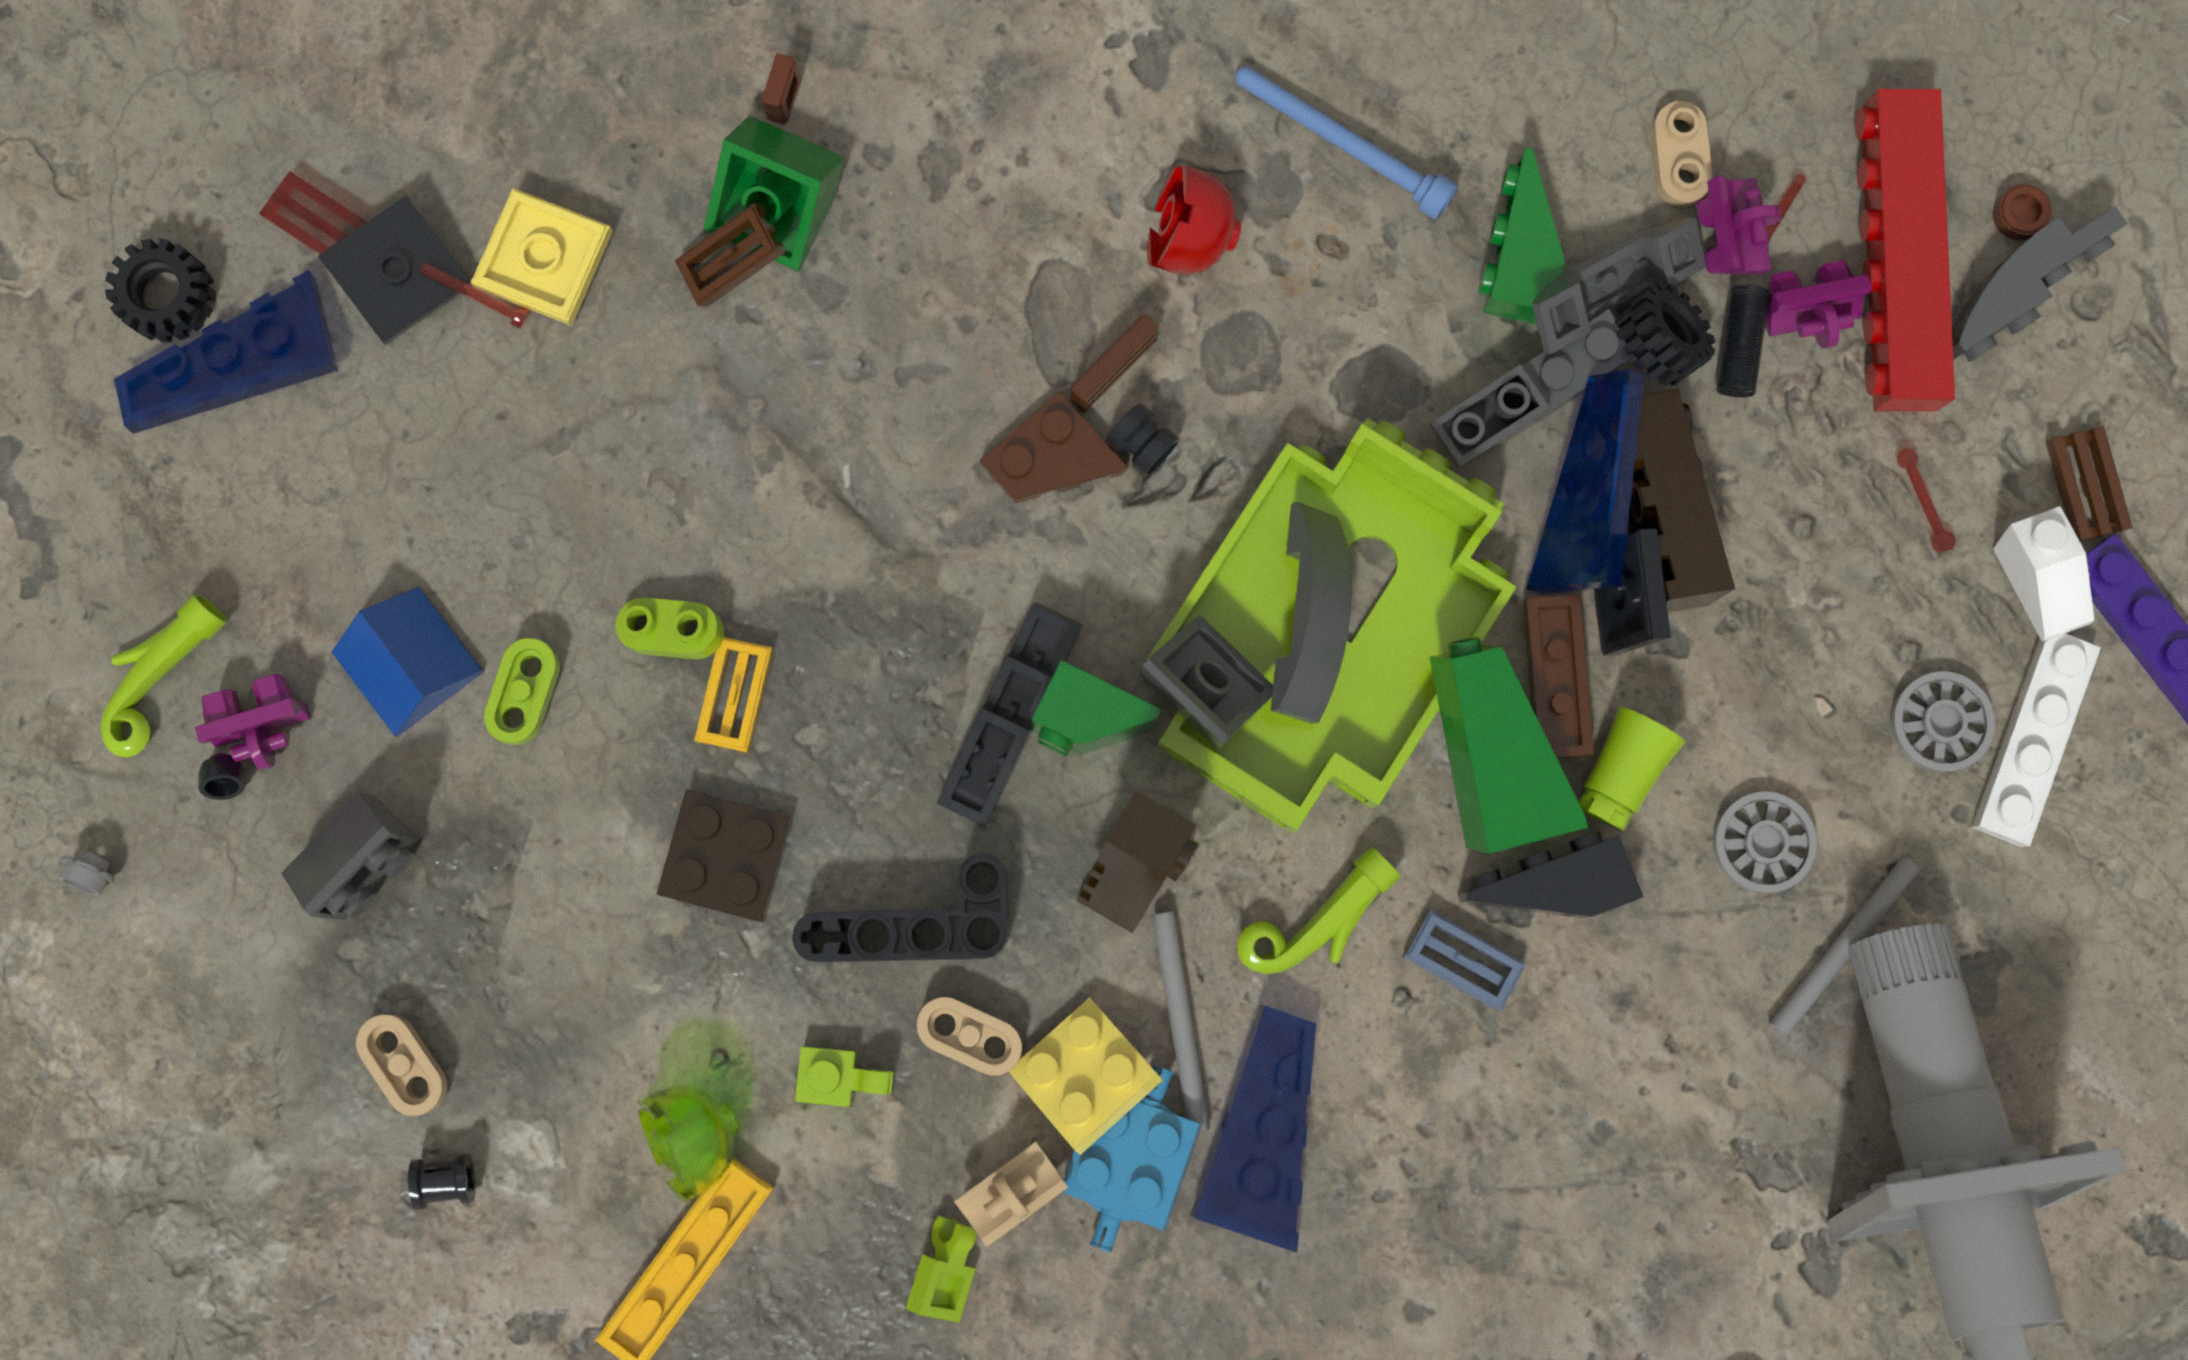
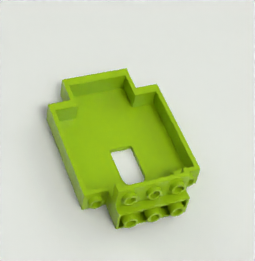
(1386, 674)

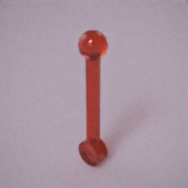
(1942, 539)

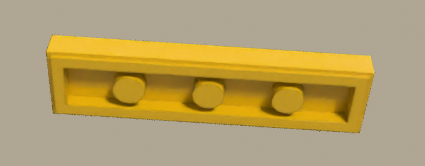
(684, 1264)

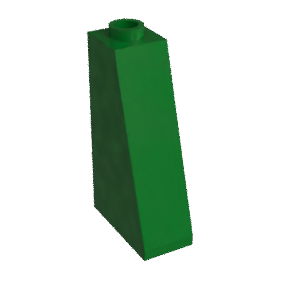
(1498, 754)

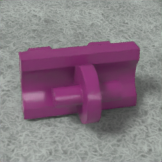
(1739, 224)
(1816, 308)
(228, 724)

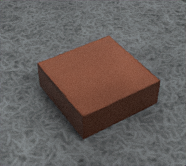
(781, 89)

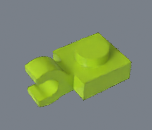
(832, 1077)
(944, 1279)

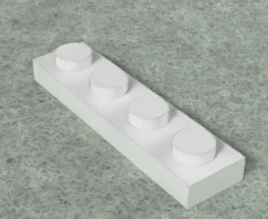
(2036, 739)

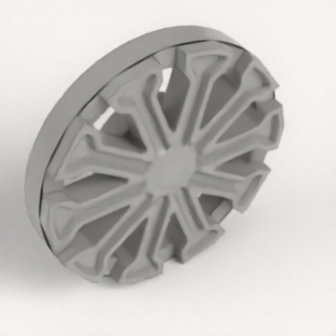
(1942, 721)
(1765, 842)

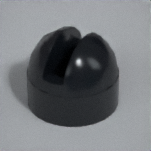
(221, 777)

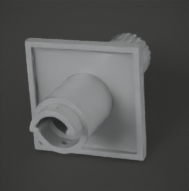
(1957, 1150)

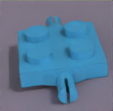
(1135, 1166)

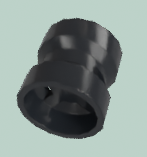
(1138, 436)

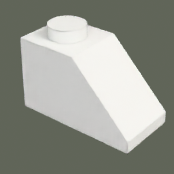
(2048, 572)

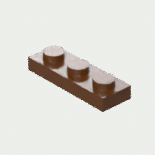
(1559, 673)

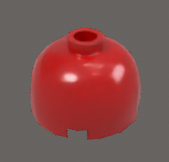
(1193, 224)

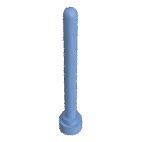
(1429, 191)

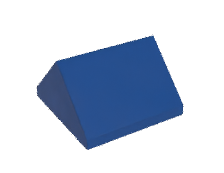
(405, 659)

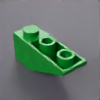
(1526, 244)

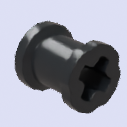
(441, 1181)

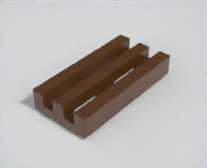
(759, 259)
(1114, 363)
(2107, 479)

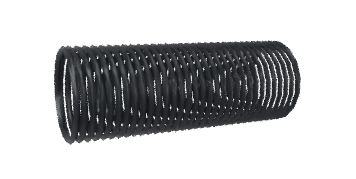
(1743, 361)

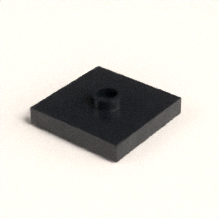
(382, 268)
(1636, 610)

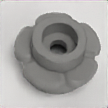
(86, 873)

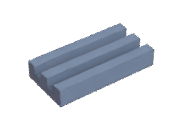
(1423, 938)

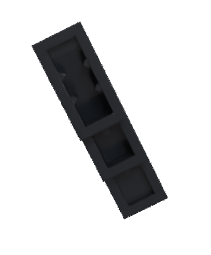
(1005, 718)

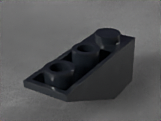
(1573, 885)

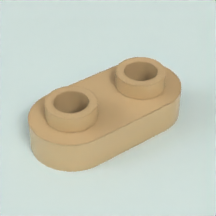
(1681, 151)
(969, 1037)
(398, 1069)

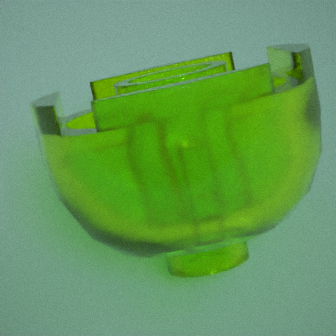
(689, 1137)

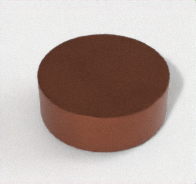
(2022, 212)

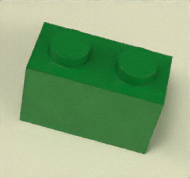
(781, 173)
(1088, 713)

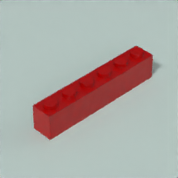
(1906, 251)

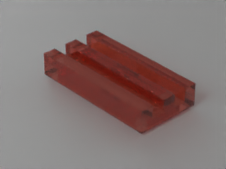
(281, 197)

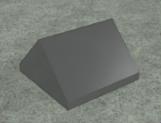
(1207, 682)

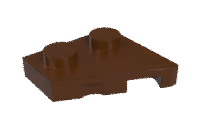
(1050, 453)

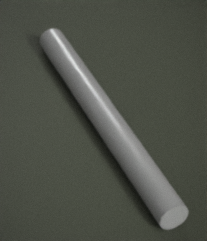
(1838, 952)
(1180, 1018)

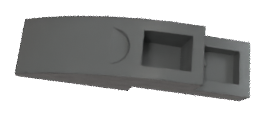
(2022, 281)
(1529, 393)

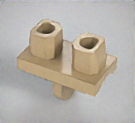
(1011, 1194)

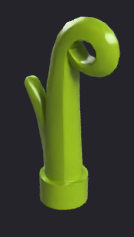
(154, 658)
(1333, 919)

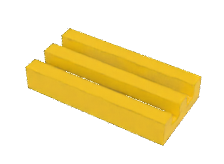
(724, 739)

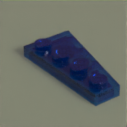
(255, 353)
(1591, 503)
(1258, 1150)

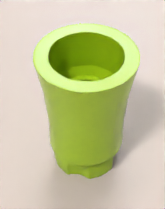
(1628, 767)

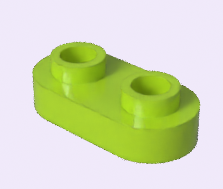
(666, 628)
(518, 691)

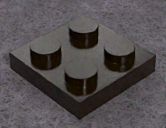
(724, 856)

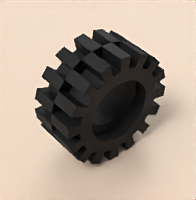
(139, 269)
(1665, 333)

